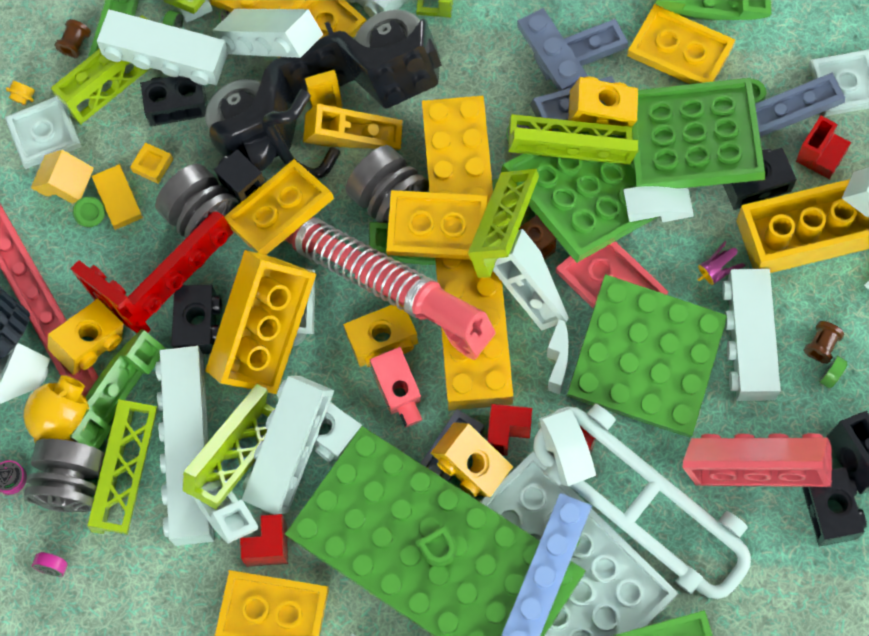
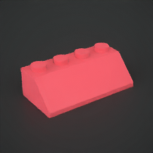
(759, 460)

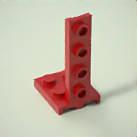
(162, 282)

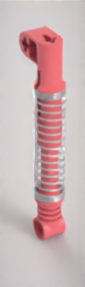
(422, 297)

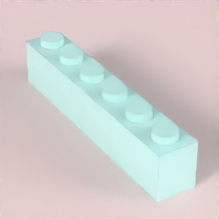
(184, 436)

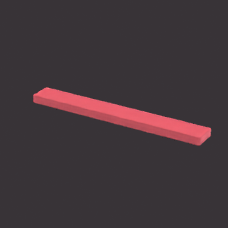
(34, 295)

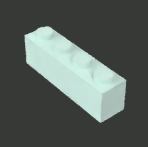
(268, 32)
(162, 48)
(752, 335)
(286, 444)

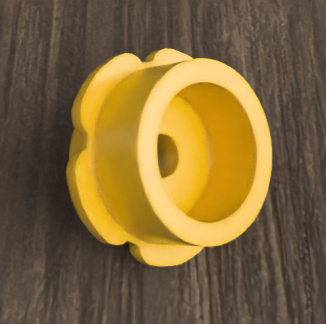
(20, 93)

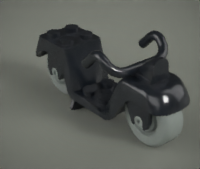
(388, 58)

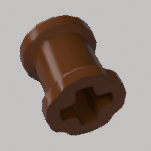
(72, 38)
(824, 342)

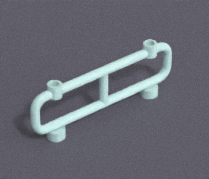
(726, 529)

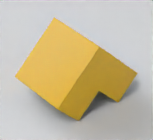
(62, 176)

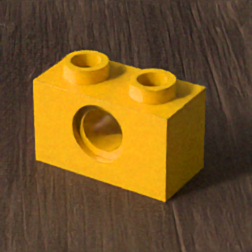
(619, 99)
(388, 320)
(94, 322)
(488, 464)

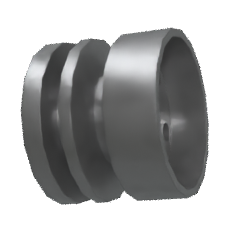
(376, 177)
(192, 197)
(64, 469)

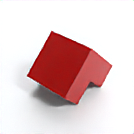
(823, 149)
(508, 422)
(270, 547)

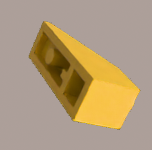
(350, 128)

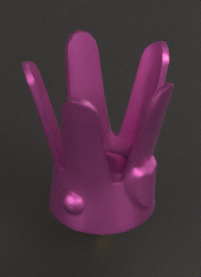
(711, 268)

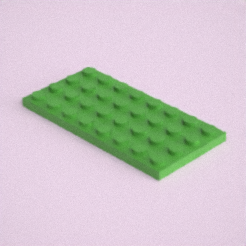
(368, 527)

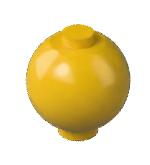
(55, 409)

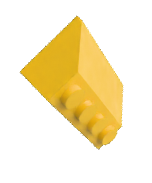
(260, 322)

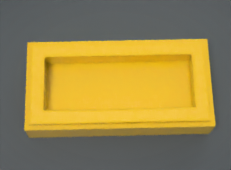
(324, 89)
(117, 197)

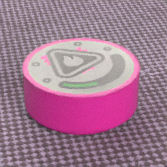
(12, 477)
(49, 564)

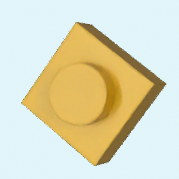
(151, 163)

